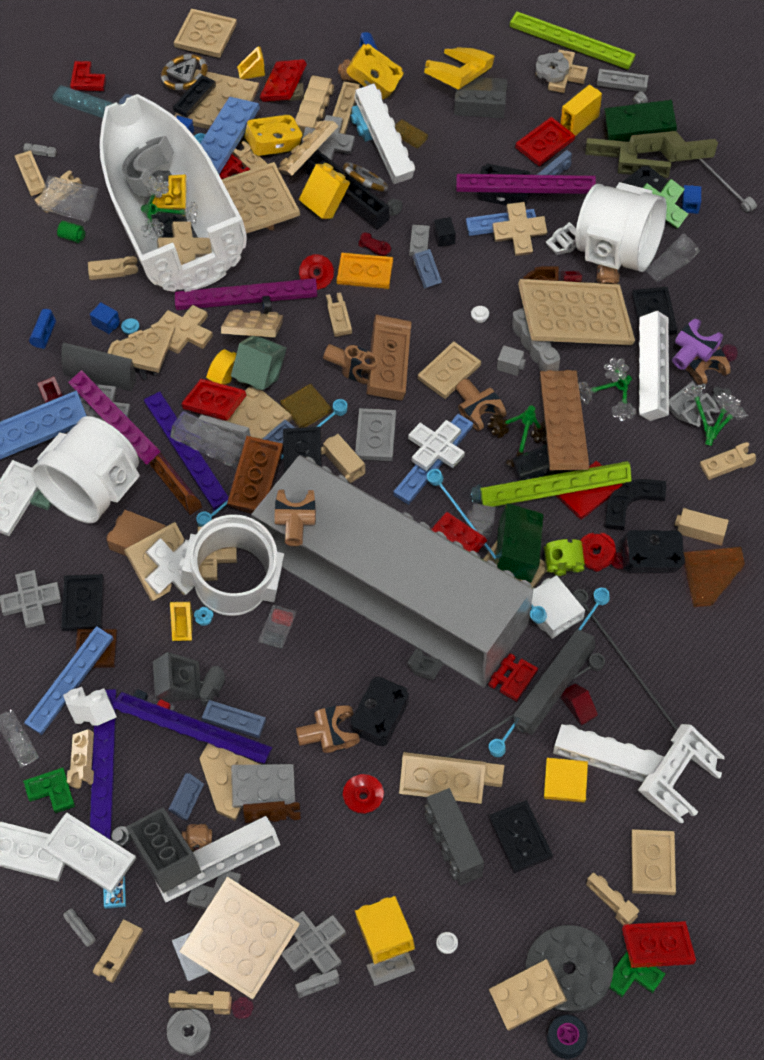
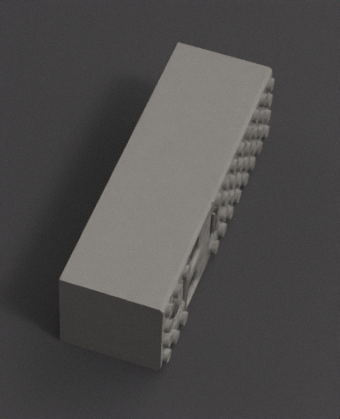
(401, 573)

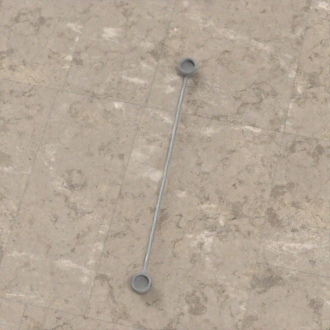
(747, 205)

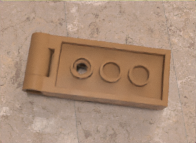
(391, 347)

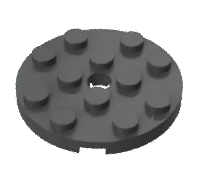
(591, 959)

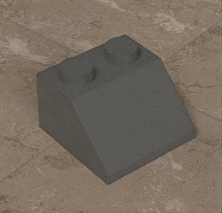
(176, 678)

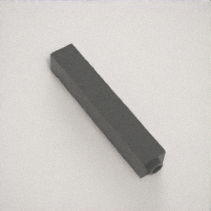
(554, 682)

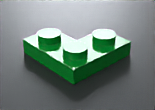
(53, 785)
(625, 975)

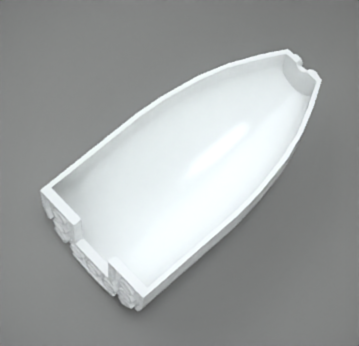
(217, 217)

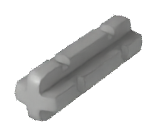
(40, 150)
(79, 927)

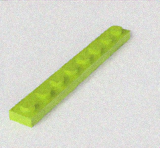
(572, 40)
(556, 484)

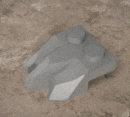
(686, 409)

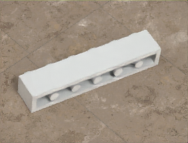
(384, 133)
(654, 366)
(606, 753)
(228, 854)

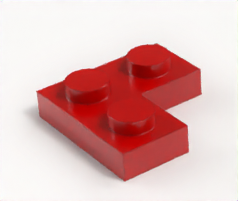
(84, 80)

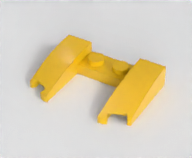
(475, 64)

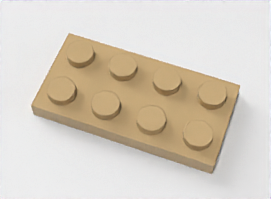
(311, 143)
(430, 774)

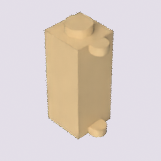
(343, 458)
(701, 526)

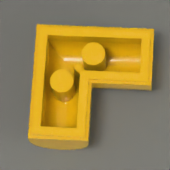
(176, 195)

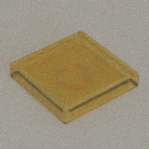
(306, 406)

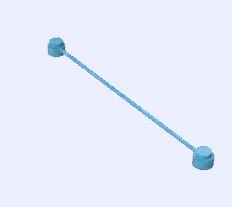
(339, 409)
(435, 478)
(497, 746)

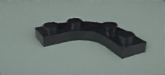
(629, 493)

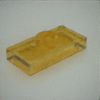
(411, 134)

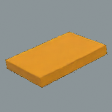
(365, 270)

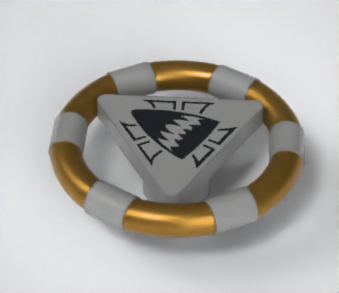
(183, 71)
(365, 177)

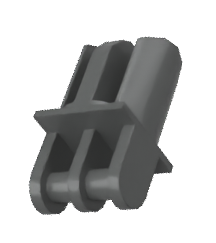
(211, 684)

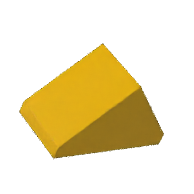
(252, 65)
(181, 621)

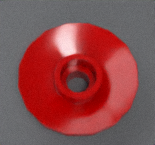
(320, 262)
(361, 785)

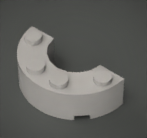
(142, 161)

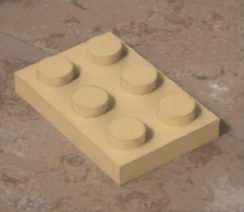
(449, 369)
(653, 862)
(528, 994)

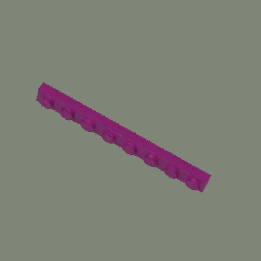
(524, 183)
(246, 294)
(114, 416)

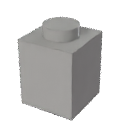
(511, 360)

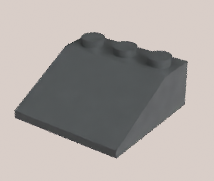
(482, 98)

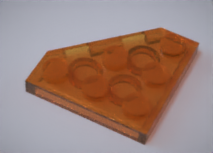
(711, 573)

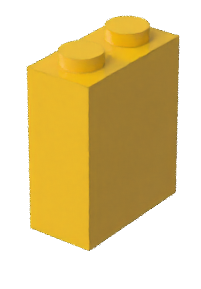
(581, 110)
(324, 190)
(384, 929)

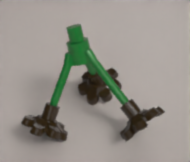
(528, 417)

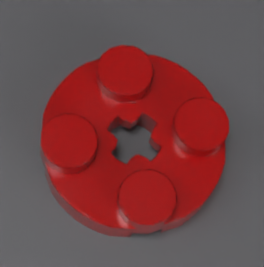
(607, 553)

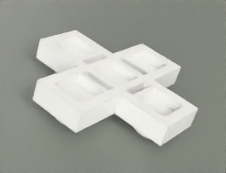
(436, 445)
(167, 569)

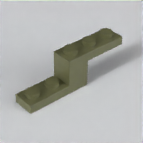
(672, 146)
(628, 162)

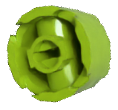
(564, 556)

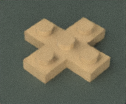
(575, 74)
(519, 229)
(185, 244)
(187, 328)
(209, 566)

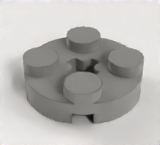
(557, 60)
(185, 1019)

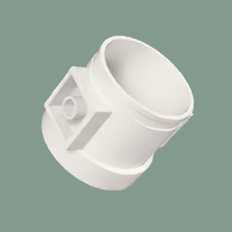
(621, 226)
(86, 469)
(232, 532)

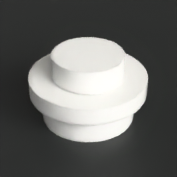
(480, 314)
(447, 943)

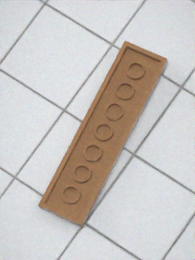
(563, 420)

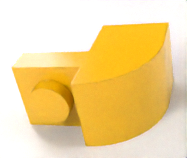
(221, 367)

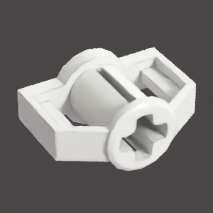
(563, 239)

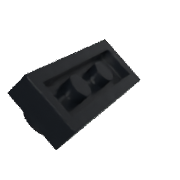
(194, 96)

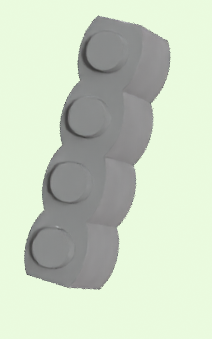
(540, 351)

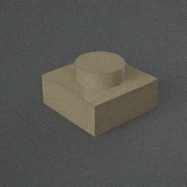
(298, 93)

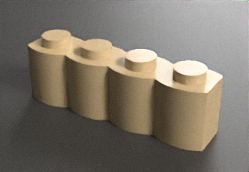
(314, 102)

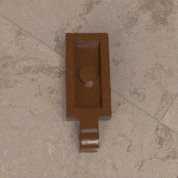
(272, 810)

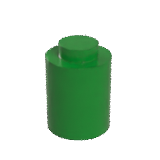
(70, 231)

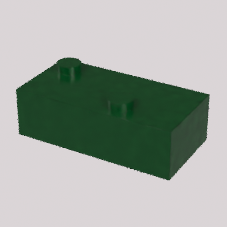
(639, 119)
(519, 542)

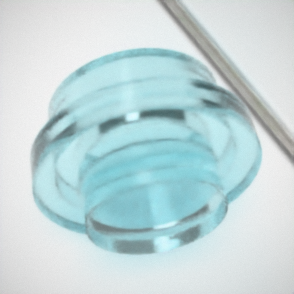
(476, 493)

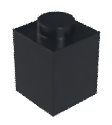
(444, 231)

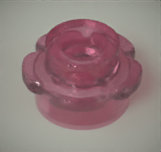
(730, 352)
(243, 1014)

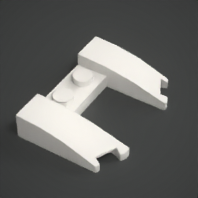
(658, 786)

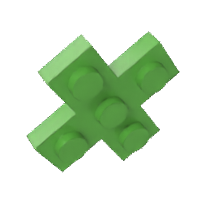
(671, 193)

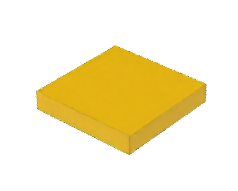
(565, 780)

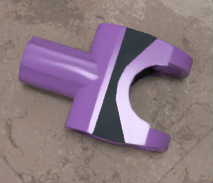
(695, 345)

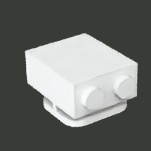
(560, 605)

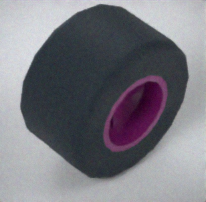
(570, 1029)

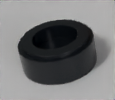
(266, 304)

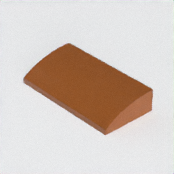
(255, 473)
(175, 484)

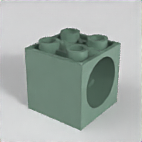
(258, 362)

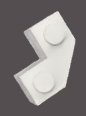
(92, 708)

